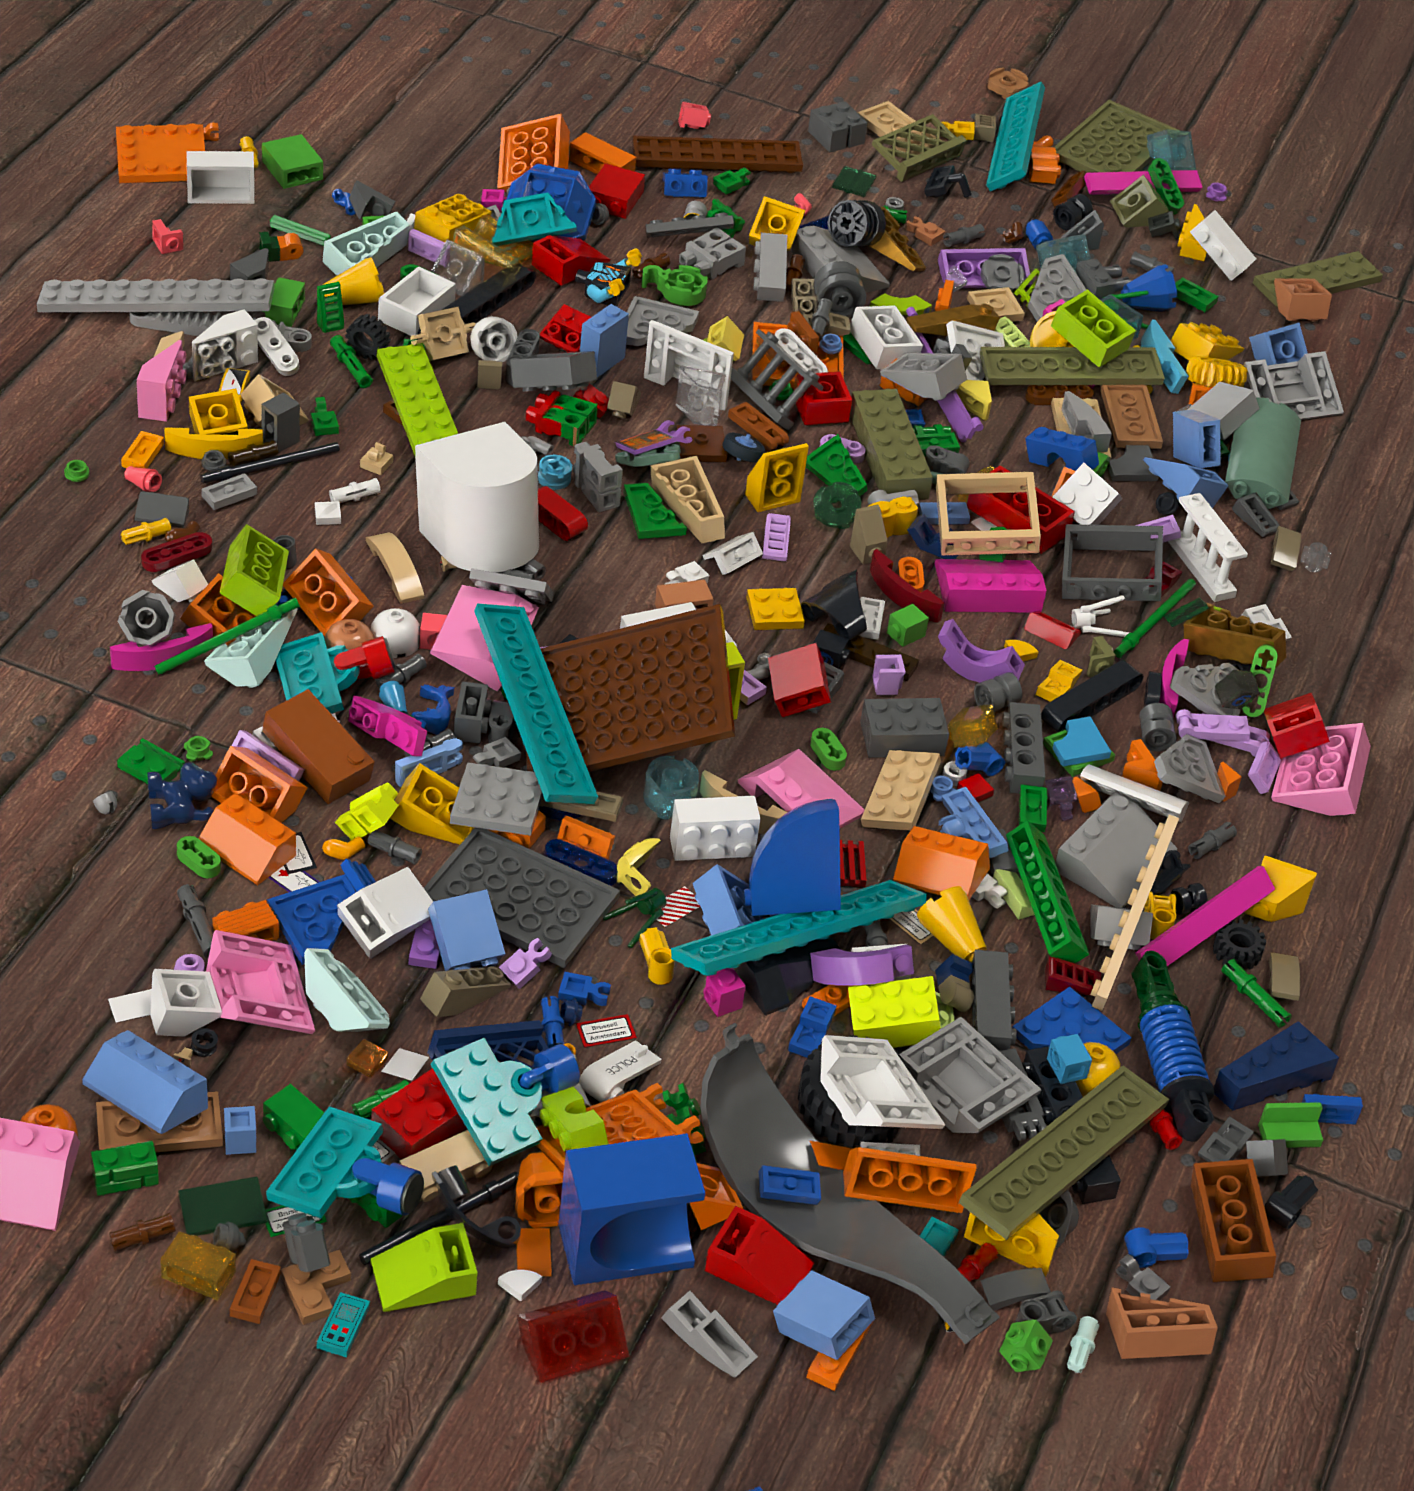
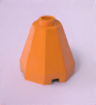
(539, 1191)

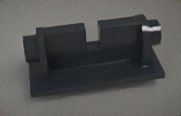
(1169, 871)

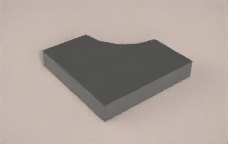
(1131, 465)

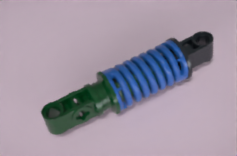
(1173, 1048)

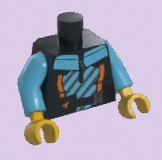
(608, 282)

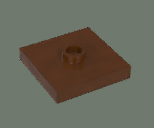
(705, 443)

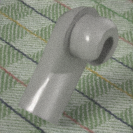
(539, 445)
(762, 670)

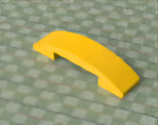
(196, 445)

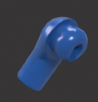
(342, 199)

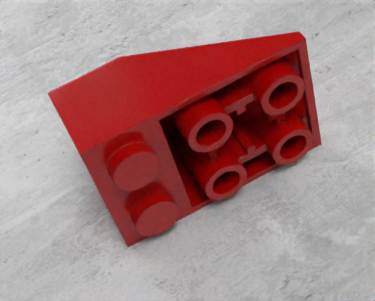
(563, 256)
(1296, 725)
(756, 1257)

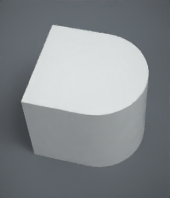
(479, 498)

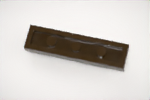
(865, 652)

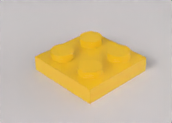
(775, 609)

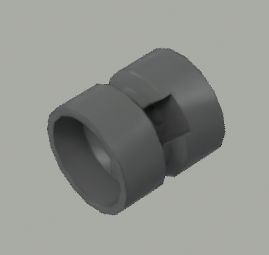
(998, 691)
(1157, 727)

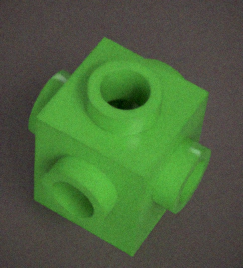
(1026, 1345)

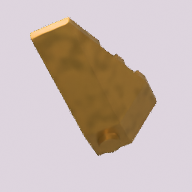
(895, 245)
(935, 322)

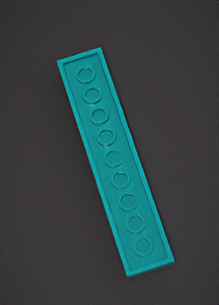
(535, 704)
(796, 929)

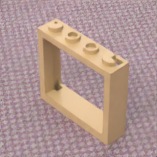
(992, 540)

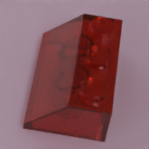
(573, 1335)

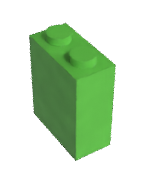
(292, 161)

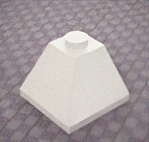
(182, 1001)

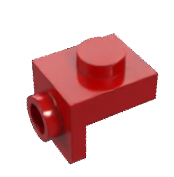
(593, 395)

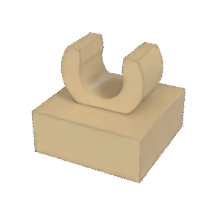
(376, 459)

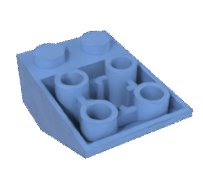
(1188, 479)

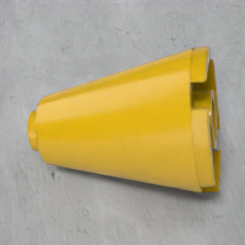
(359, 283)
(953, 922)

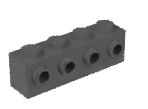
(992, 998)

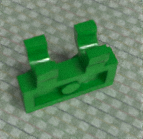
(685, 1108)

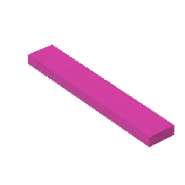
(1117, 181)
(1211, 916)

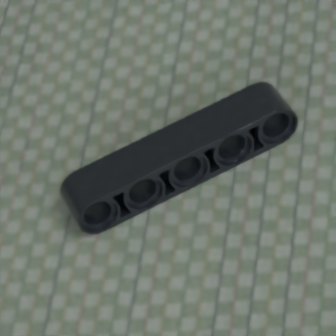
(1092, 695)

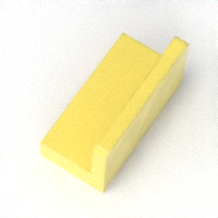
(727, 336)

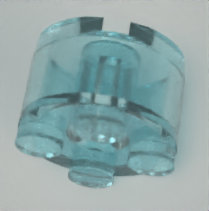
(667, 781)

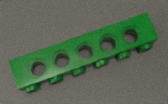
(1047, 893)

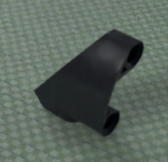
(841, 603)
(453, 1191)

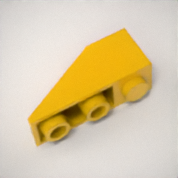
(1189, 245)

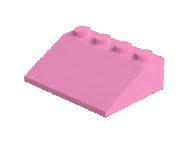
(461, 637)
(1326, 776)
(34, 1172)

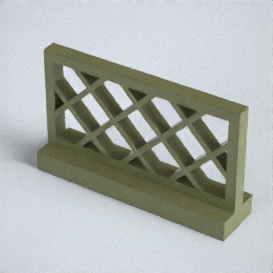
(928, 157)

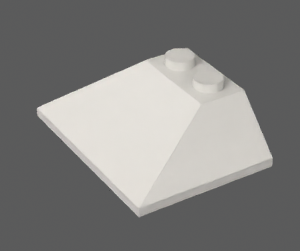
(672, 348)
(873, 1085)

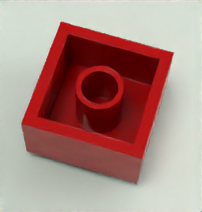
(828, 405)

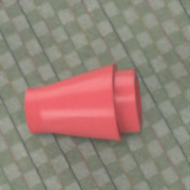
(144, 478)

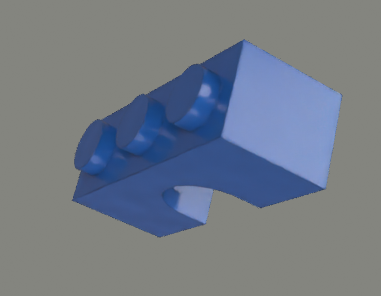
(1048, 445)

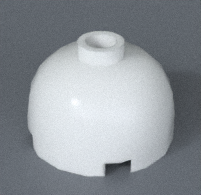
(493, 338)
(400, 630)

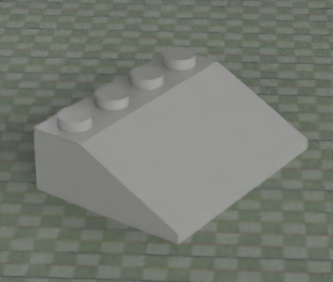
(820, 249)
(1109, 850)

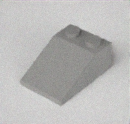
(927, 373)

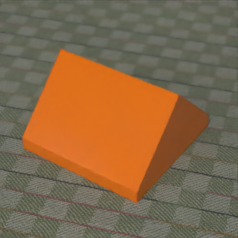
(718, 1200)

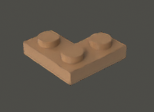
(308, 1288)

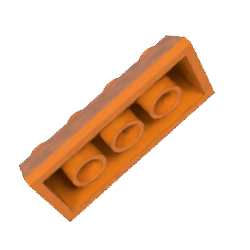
(907, 1179)

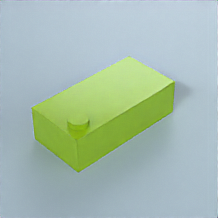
(254, 571)

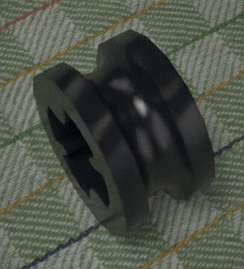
(199, 1037)

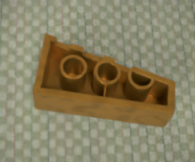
(1231, 637)

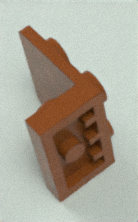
(802, 329)

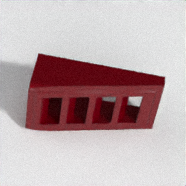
(1058, 973)

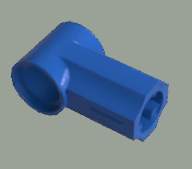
(982, 757)
(1149, 1247)

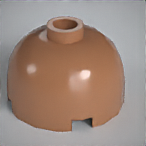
(348, 633)

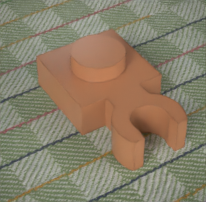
(928, 232)

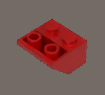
(565, 329)

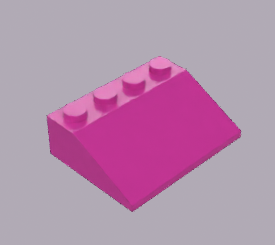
(990, 585)

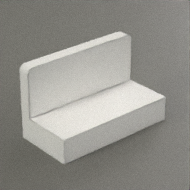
(735, 552)

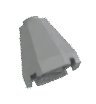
(146, 618)

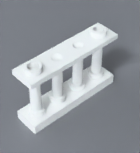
(1195, 556)

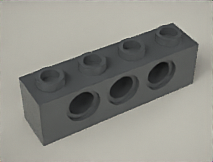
(1024, 746)

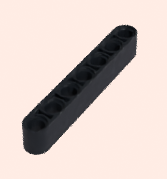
(493, 293)

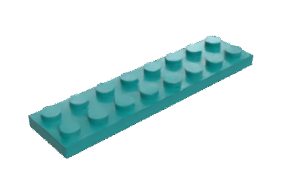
(1015, 137)

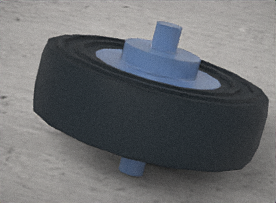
(743, 447)

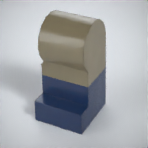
(955, 983)

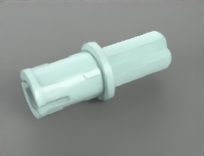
(1082, 1344)

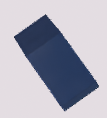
(927, 538)

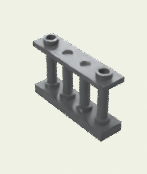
(767, 400)

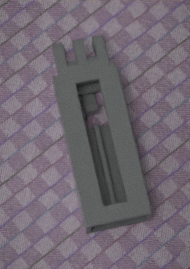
(1016, 1119)

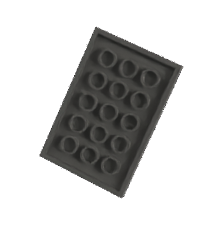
(527, 893)

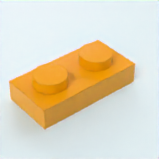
(143, 450)

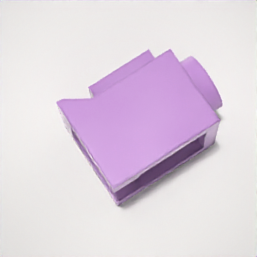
(888, 674)

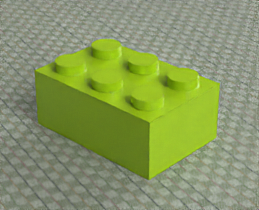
(1093, 328)

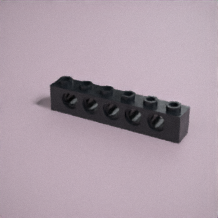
(1055, 1098)

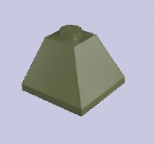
(1138, 203)

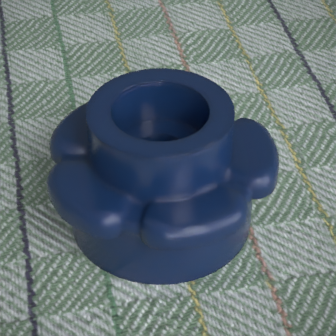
(571, 1011)

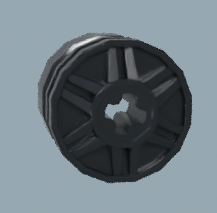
(856, 223)

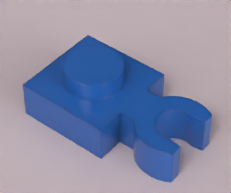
(581, 988)

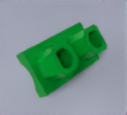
(719, 207)

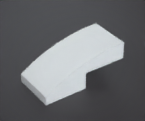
(1263, 614)

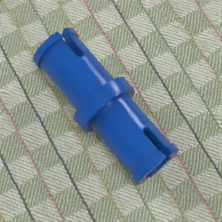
(552, 1022)

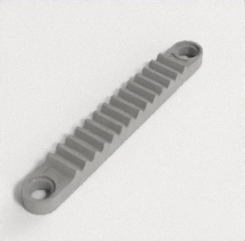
(197, 322)

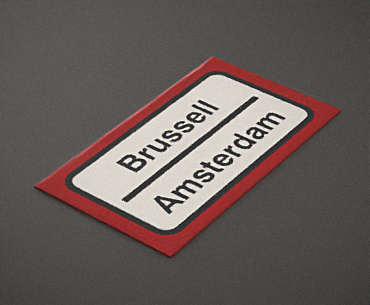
(606, 1030)

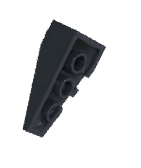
(782, 976)

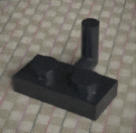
(941, 180)

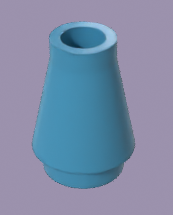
(393, 696)

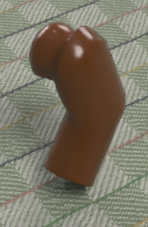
(1014, 234)

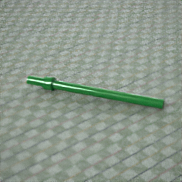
(272, 614)
(1131, 640)

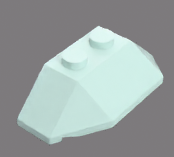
(341, 994)

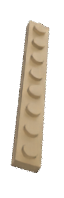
(1130, 919)

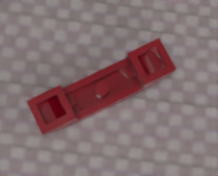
(901, 591)

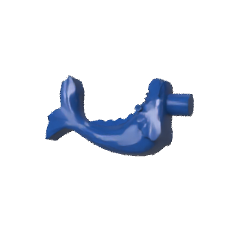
(435, 719)

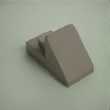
(489, 374)

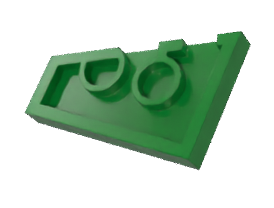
(649, 514)

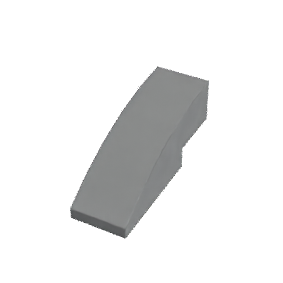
(1085, 421)
(709, 1335)

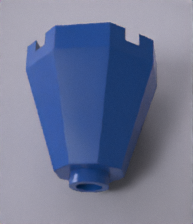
(1160, 288)

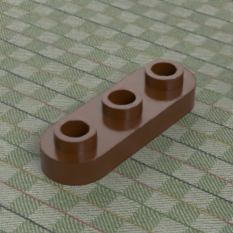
(1070, 188)
(1044, 393)

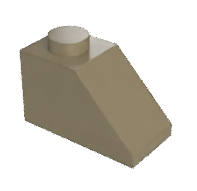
(623, 400)
(868, 533)

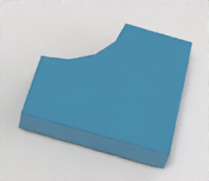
(1081, 743)

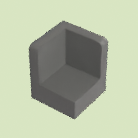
(1268, 1156)

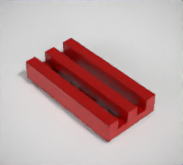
(851, 848)

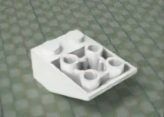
(225, 344)
(385, 911)

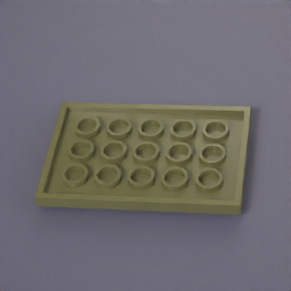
(1110, 141)

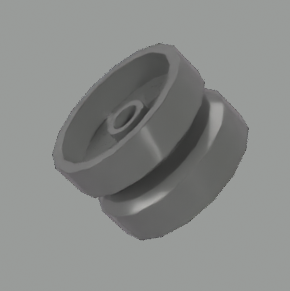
(841, 285)

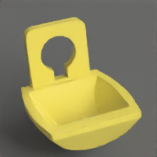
(631, 861)

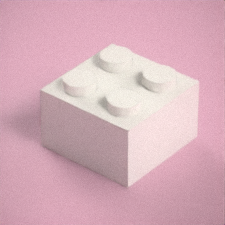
(1088, 496)

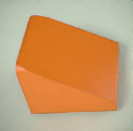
(1229, 780)
(1087, 795)

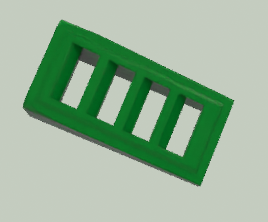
(334, 320)

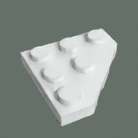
(973, 339)

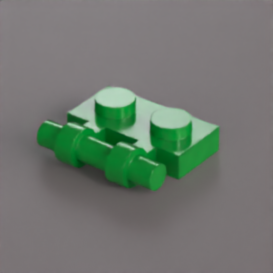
(936, 436)

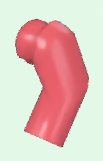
(802, 203)

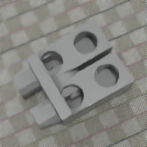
(713, 255)
(597, 477)

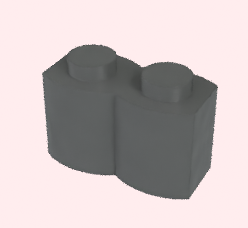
(306, 1242)

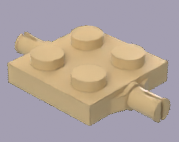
(443, 333)

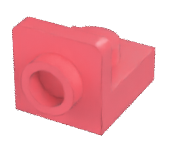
(166, 240)

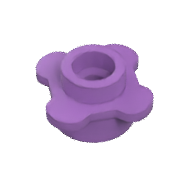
(1217, 192)

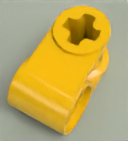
(1163, 913)

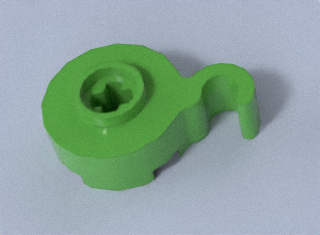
(679, 286)

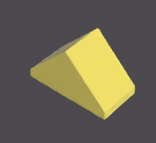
(976, 397)

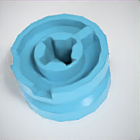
(555, 471)

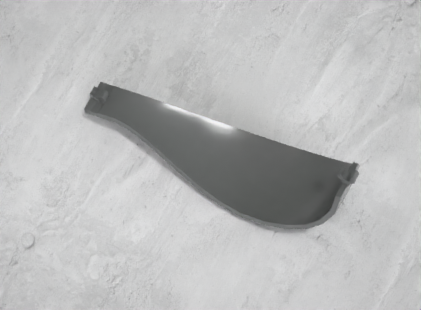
(755, 1127)

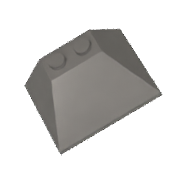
(1300, 385)
(967, 1078)

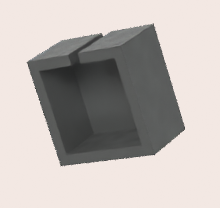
(833, 122)

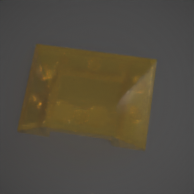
(481, 243)

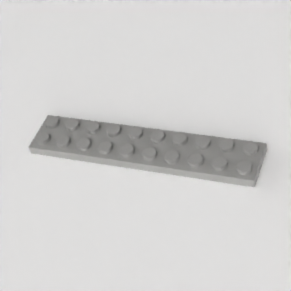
(156, 295)

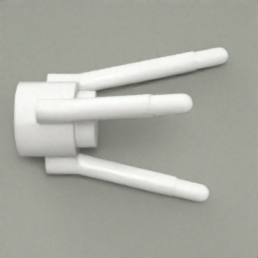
(1085, 617)

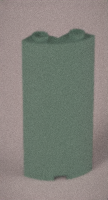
(1264, 454)

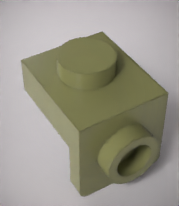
(1100, 656)

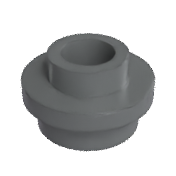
(212, 460)

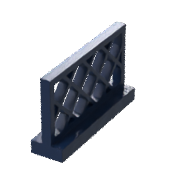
(501, 1038)

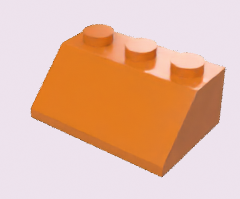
(326, 591)
(258, 783)
(248, 839)
(941, 861)

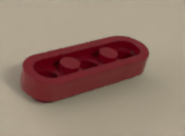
(176, 552)

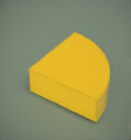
(1023, 649)

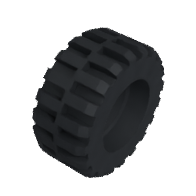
(824, 1114)

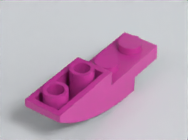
(388, 723)

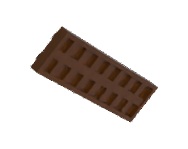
(717, 153)

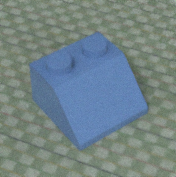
(1279, 345)

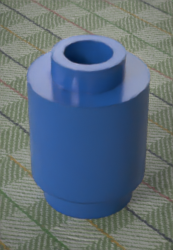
(1037, 232)

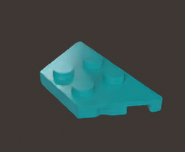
(531, 219)

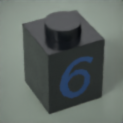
(833, 648)

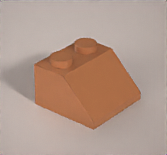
(1302, 299)

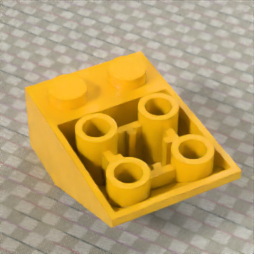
(447, 215)
(1204, 341)

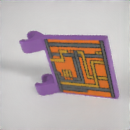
(654, 439)

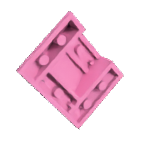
(797, 781)
(258, 982)

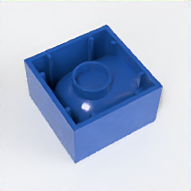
(628, 1208)

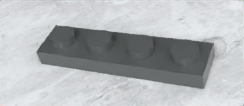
(680, 226)

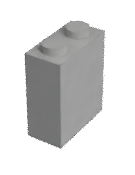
(1229, 404)

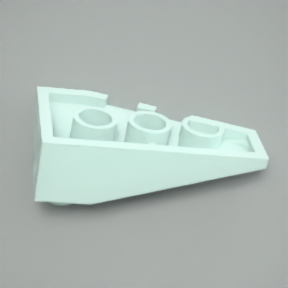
(251, 654)

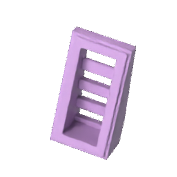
(776, 536)

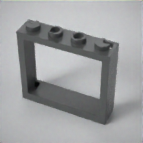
(1112, 538)

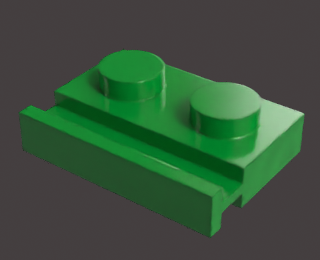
(149, 758)

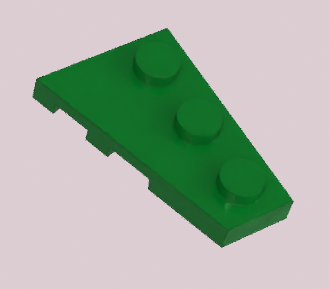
(833, 464)

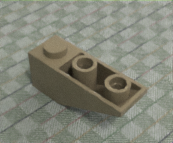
(461, 989)

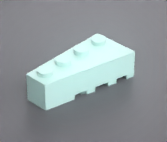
(375, 240)

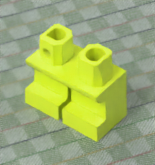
(369, 812)

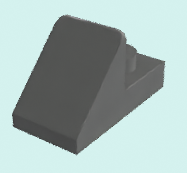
(367, 199)

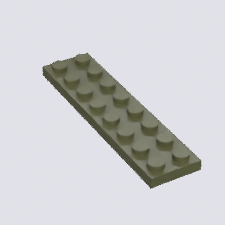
(1068, 367)

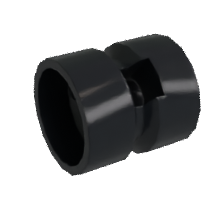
(1072, 211)

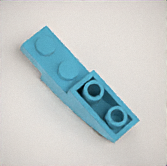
(1173, 372)

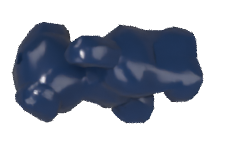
(193, 785)

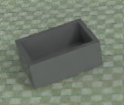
(553, 371)
(904, 726)

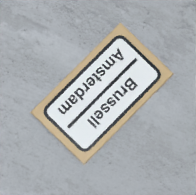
(910, 924)

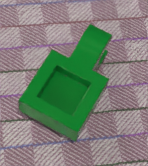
(730, 181)
(323, 421)

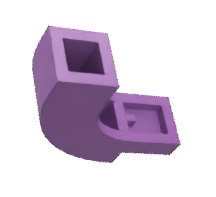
(975, 662)
(861, 968)

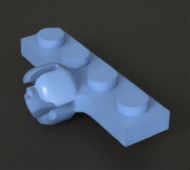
(970, 821)

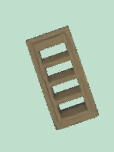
(984, 127)

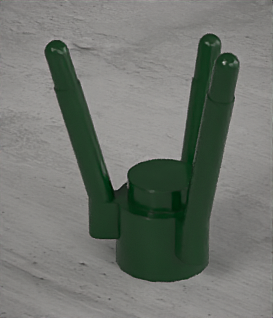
(648, 903)

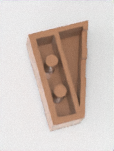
(1159, 1328)

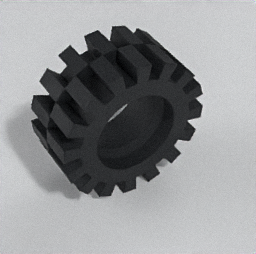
(374, 330)
(1243, 934)

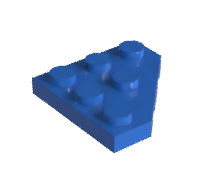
(311, 914)
(1066, 1016)

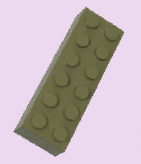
(890, 442)

